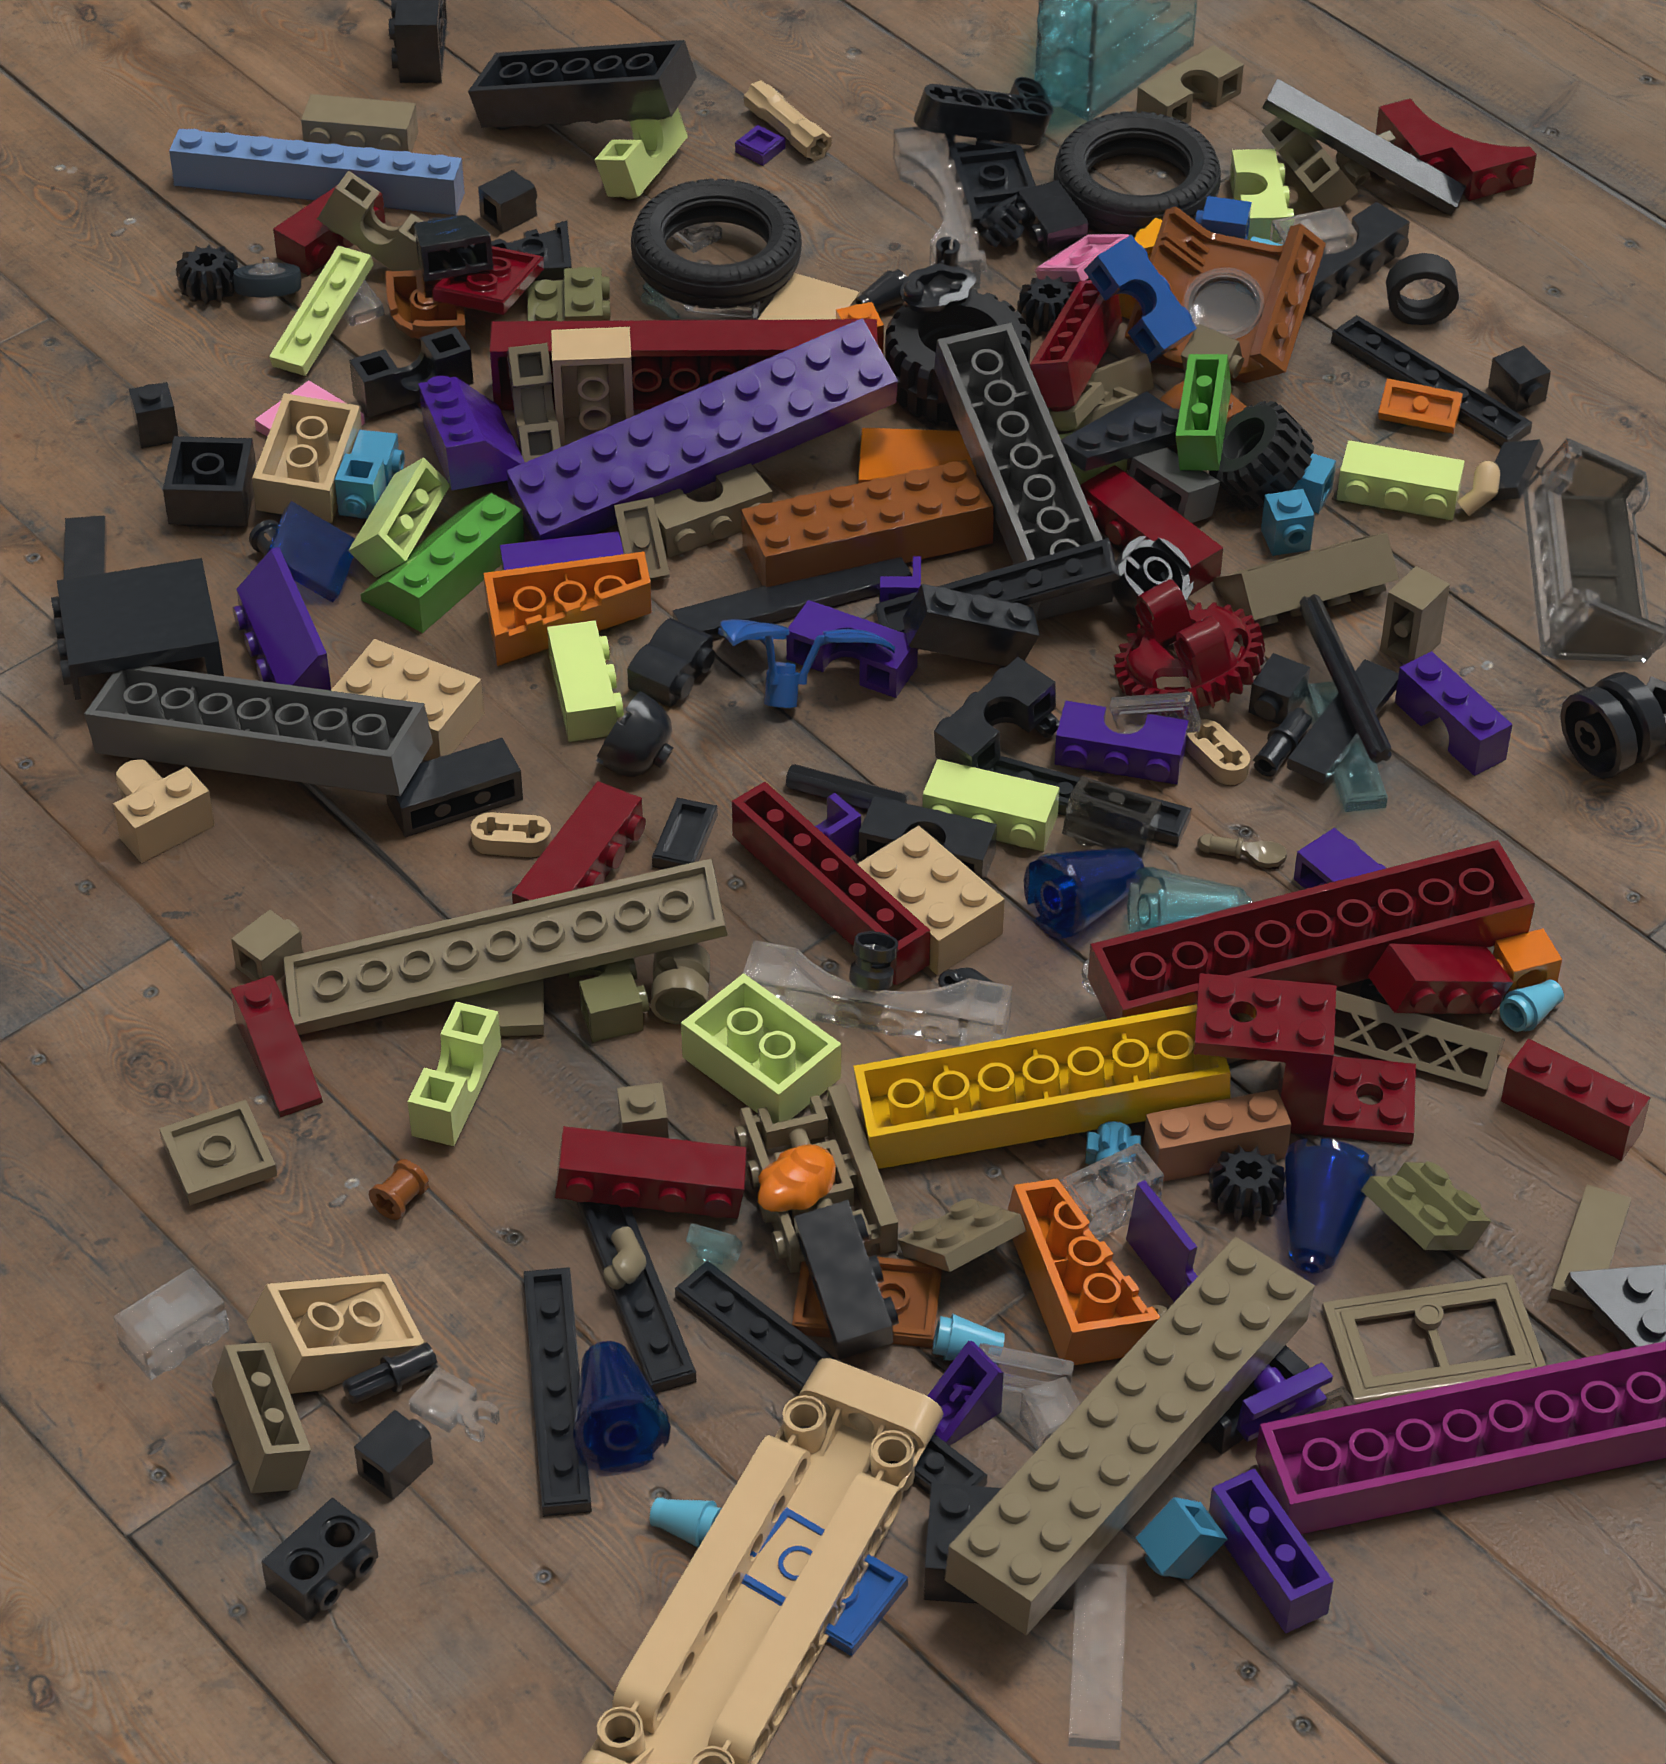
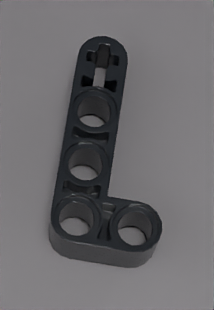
(987, 115)

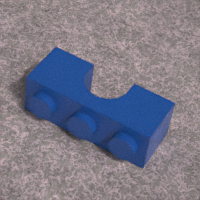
(1129, 271)

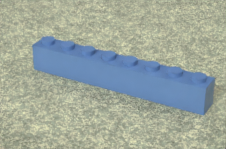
(312, 169)

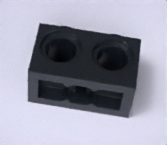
(314, 1553)

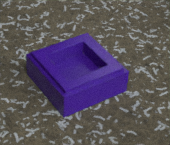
(760, 145)

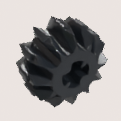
(206, 273)
(1043, 302)
(1247, 1184)

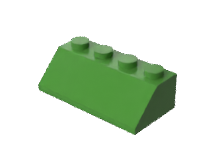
(448, 563)

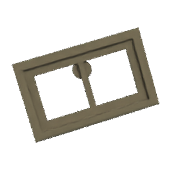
(1428, 1309)

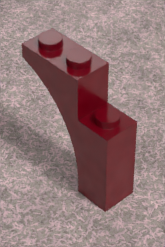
(1477, 165)

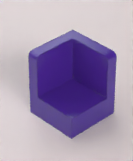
(898, 586)
(841, 825)

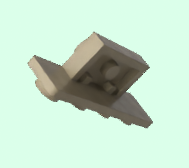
(1121, 383)

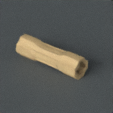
(801, 132)

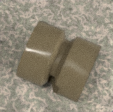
(680, 982)

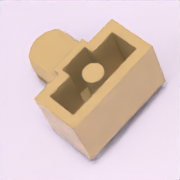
(159, 810)

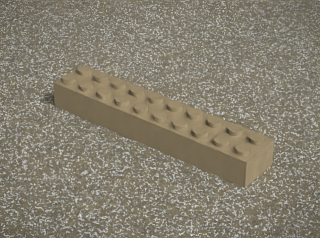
(1128, 1436)

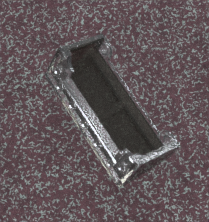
(1589, 558)

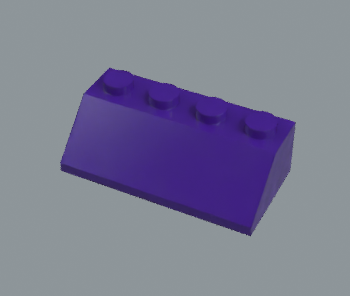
(467, 433)
(280, 627)

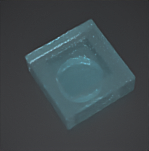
(713, 1244)

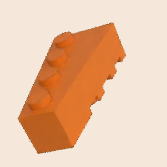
(542, 596)
(1078, 1287)

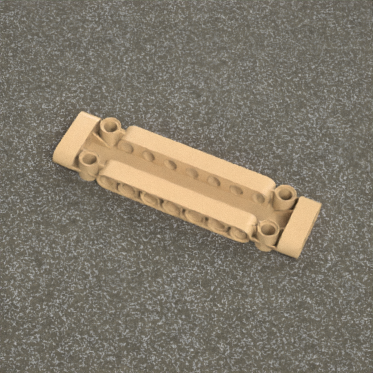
(722, 1655)

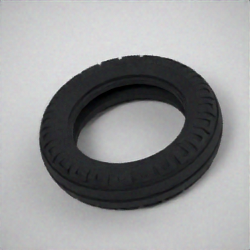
(1136, 134)
(708, 284)

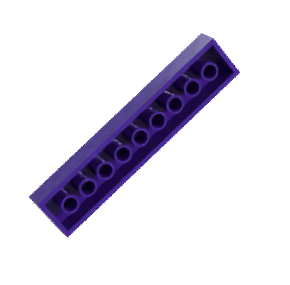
(705, 433)

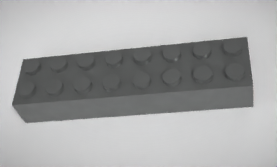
(1017, 454)
(260, 729)

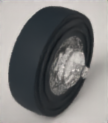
(267, 280)

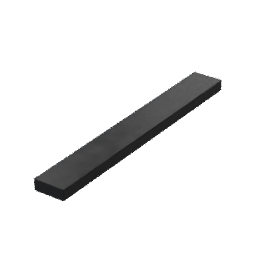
(794, 1357)

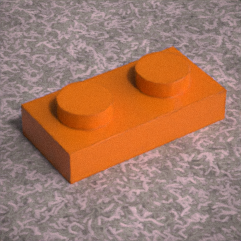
(1420, 406)

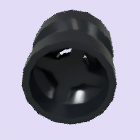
(873, 961)

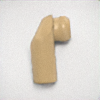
(1484, 487)

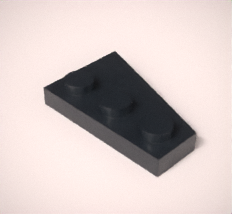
(551, 245)

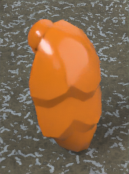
(797, 1179)

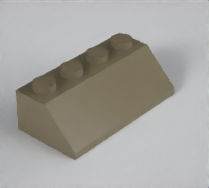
(1327, 572)

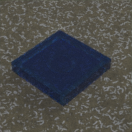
(313, 551)

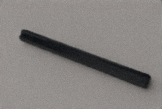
(1345, 679)

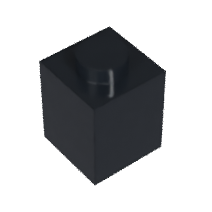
(507, 201)
(1519, 379)
(153, 414)
(1279, 688)
(394, 1454)

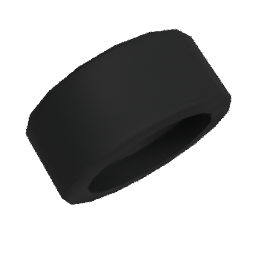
(1416, 268)

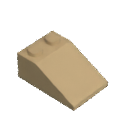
(332, 1328)

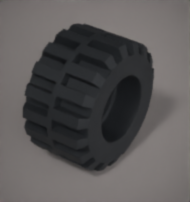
(1262, 454)

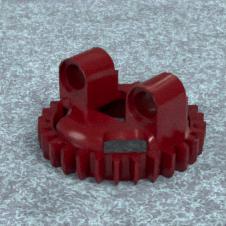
(1201, 644)

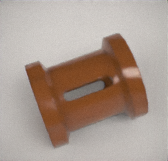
(399, 1189)

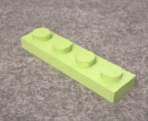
(321, 310)

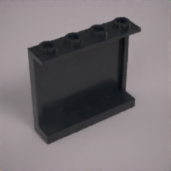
(135, 620)

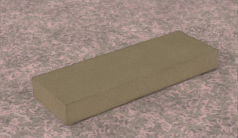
(1591, 1240)

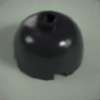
(1146, 565)
(638, 739)

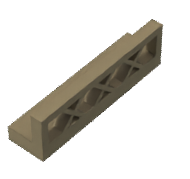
(1424, 1026)

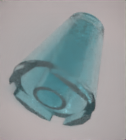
(1173, 897)

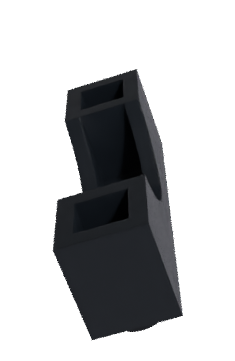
(1379, 240)

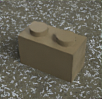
(1414, 616)

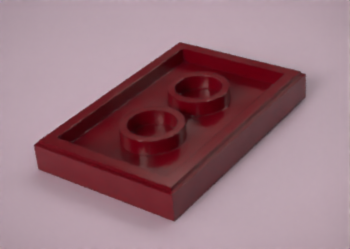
(492, 289)

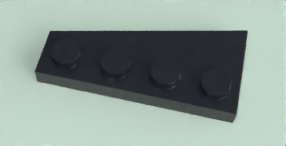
(1123, 433)

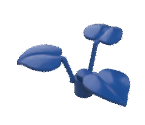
(781, 678)

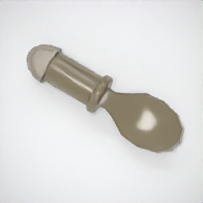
(1262, 853)

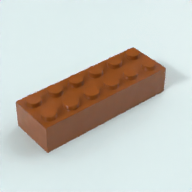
(868, 523)

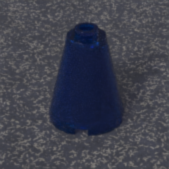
(1078, 887)
(1323, 1199)
(617, 1411)

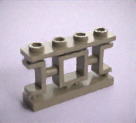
(853, 1169)

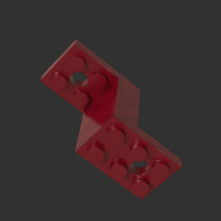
(1297, 1028)

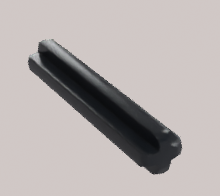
(826, 784)

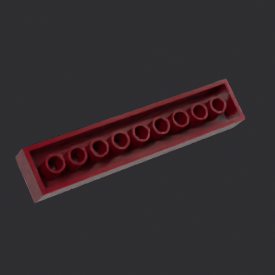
(668, 354)
(1318, 932)

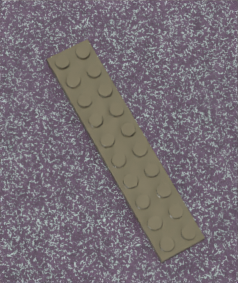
(504, 946)

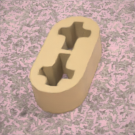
(1222, 749)
(510, 834)

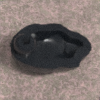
(936, 288)

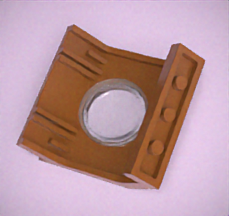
(1237, 289)

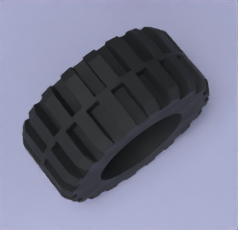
(913, 343)

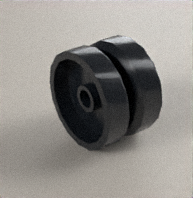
(1613, 725)

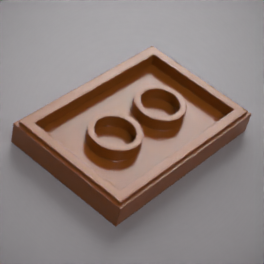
(909, 1284)

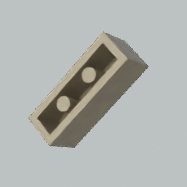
(360, 122)
(261, 1417)

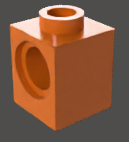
(1528, 958)

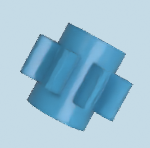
(1108, 1140)

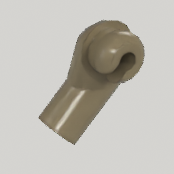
(628, 1262)

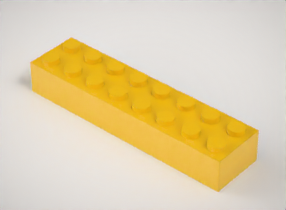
(1035, 1086)

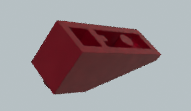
(275, 1045)

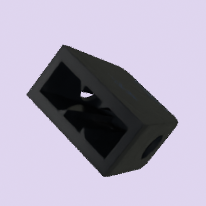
(448, 249)

